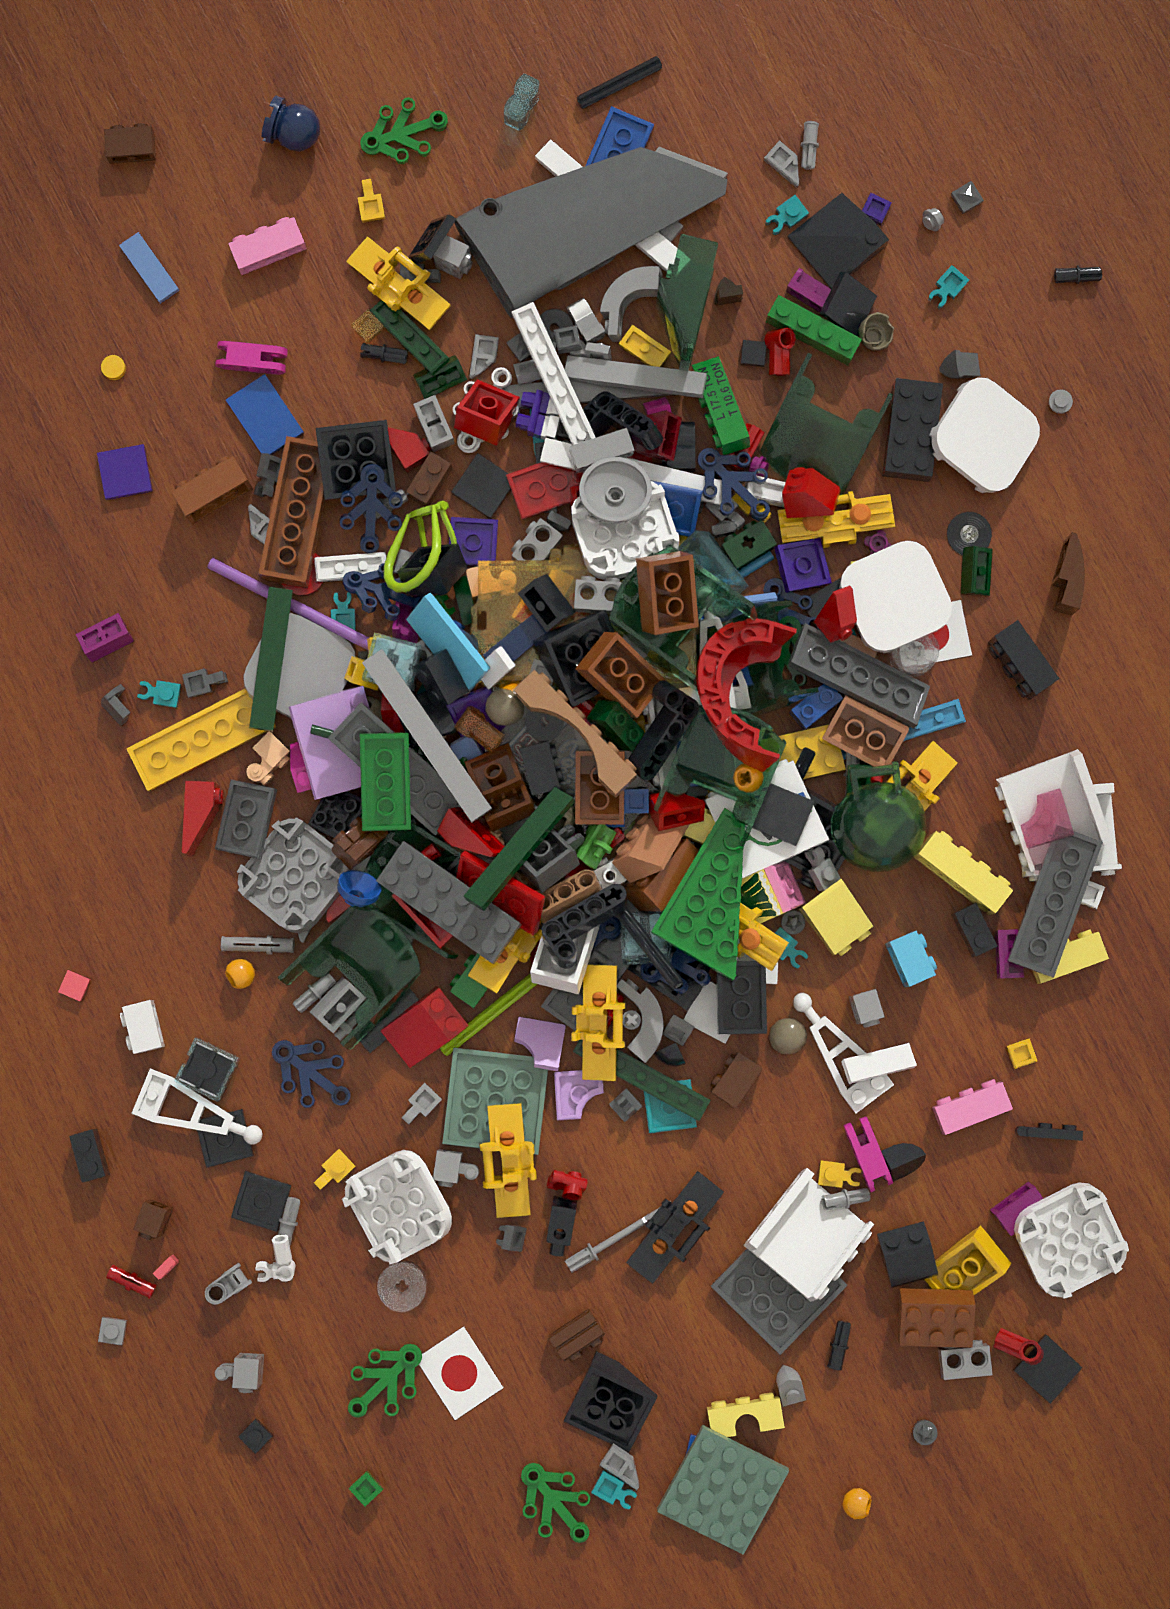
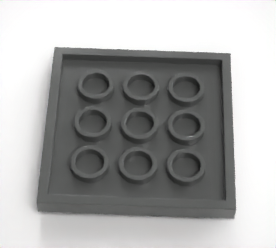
(769, 1301)

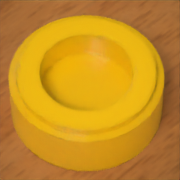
(113, 367)

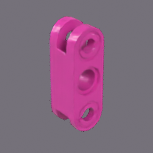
(252, 357)
(868, 1154)

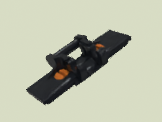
(669, 1221)

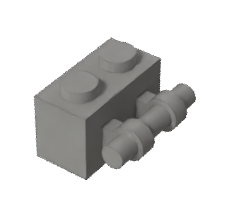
(337, 1007)
(450, 1166)
(246, 1372)

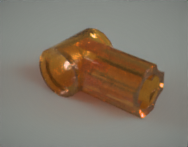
(473, 725)

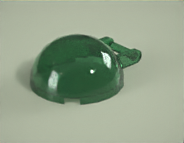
(879, 822)

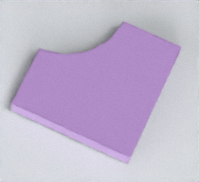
(542, 1040)
(573, 1093)

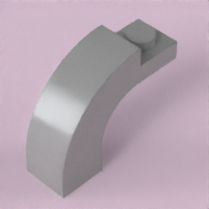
(623, 291)
(652, 1020)

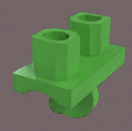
(595, 845)

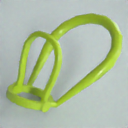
(435, 551)

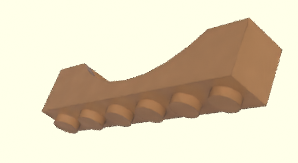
(542, 698)

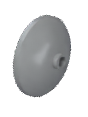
(615, 478)

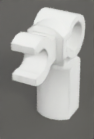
(283, 1267)

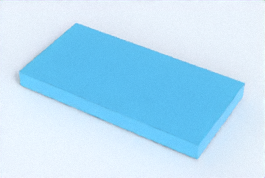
(442, 633)

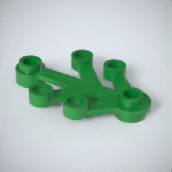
(400, 133)
(388, 1377)
(553, 1499)

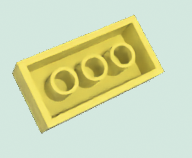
(963, 873)

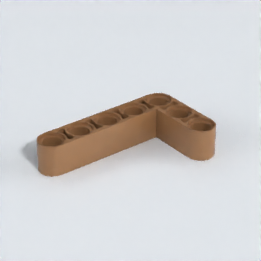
(555, 896)

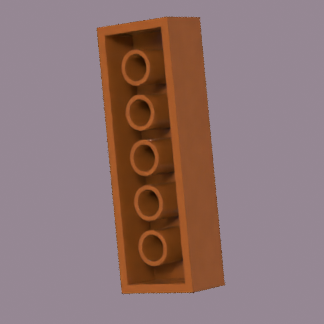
(294, 516)

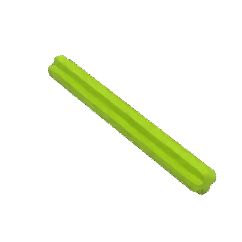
(489, 1014)

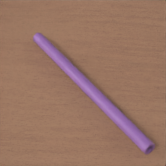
(296, 607)

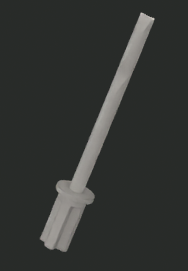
(589, 1253)

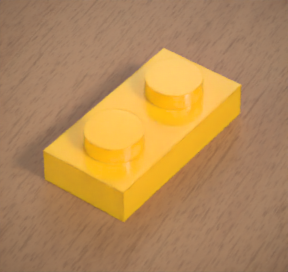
(644, 347)

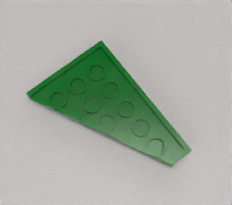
(706, 904)

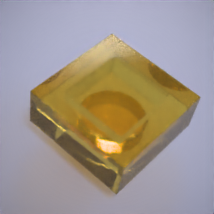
(367, 326)

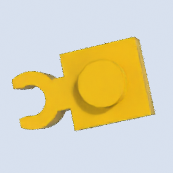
(834, 1174)

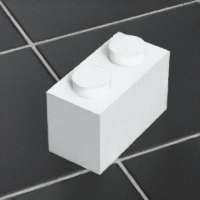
(142, 1027)

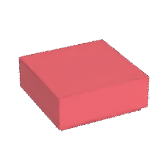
(74, 985)
(166, 1267)

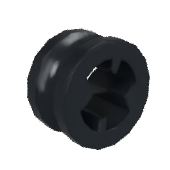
(807, 881)

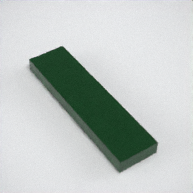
(411, 337)

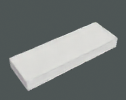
(335, 567)
(878, 1063)

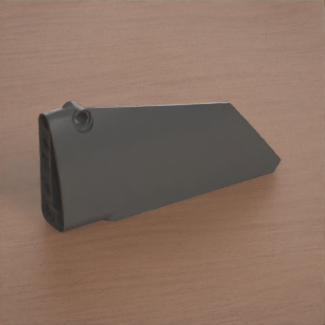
(580, 221)

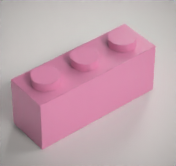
(267, 245)
(971, 1106)

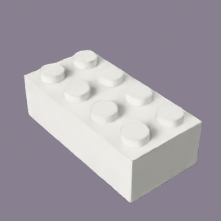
(550, 974)

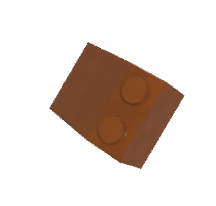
(592, 800)

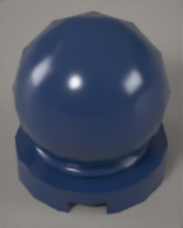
(292, 125)

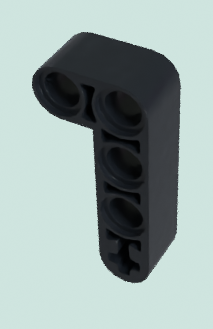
(608, 411)
(665, 730)
(587, 920)

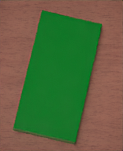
(385, 781)

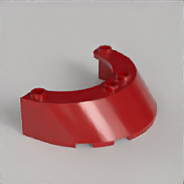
(718, 664)

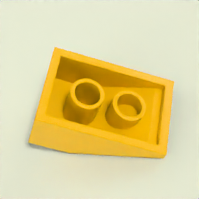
(970, 1264)

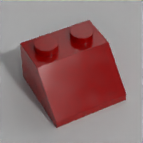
(486, 412)
(809, 494)

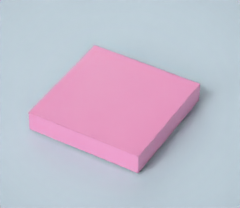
(785, 886)

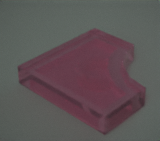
(1049, 822)

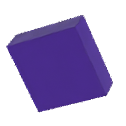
(876, 208)

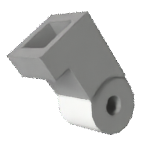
(586, 322)

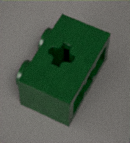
(754, 532)
(615, 725)

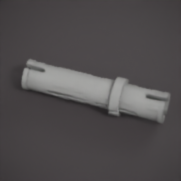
(286, 944)

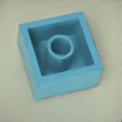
(911, 958)

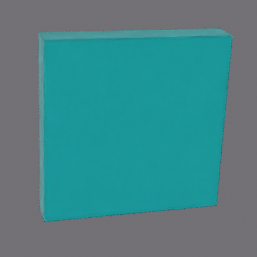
(664, 1117)

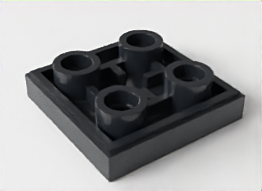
(336, 813)

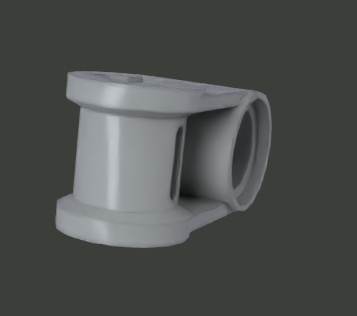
(228, 1284)

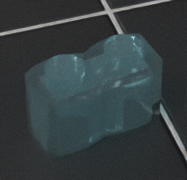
(524, 99)

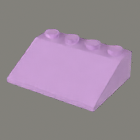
(326, 765)

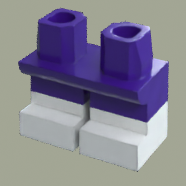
(543, 419)

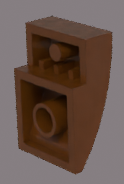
(1069, 576)
(502, 786)

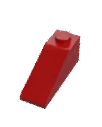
(470, 836)

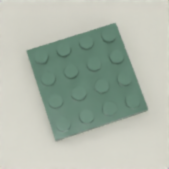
(487, 1080)
(722, 1489)

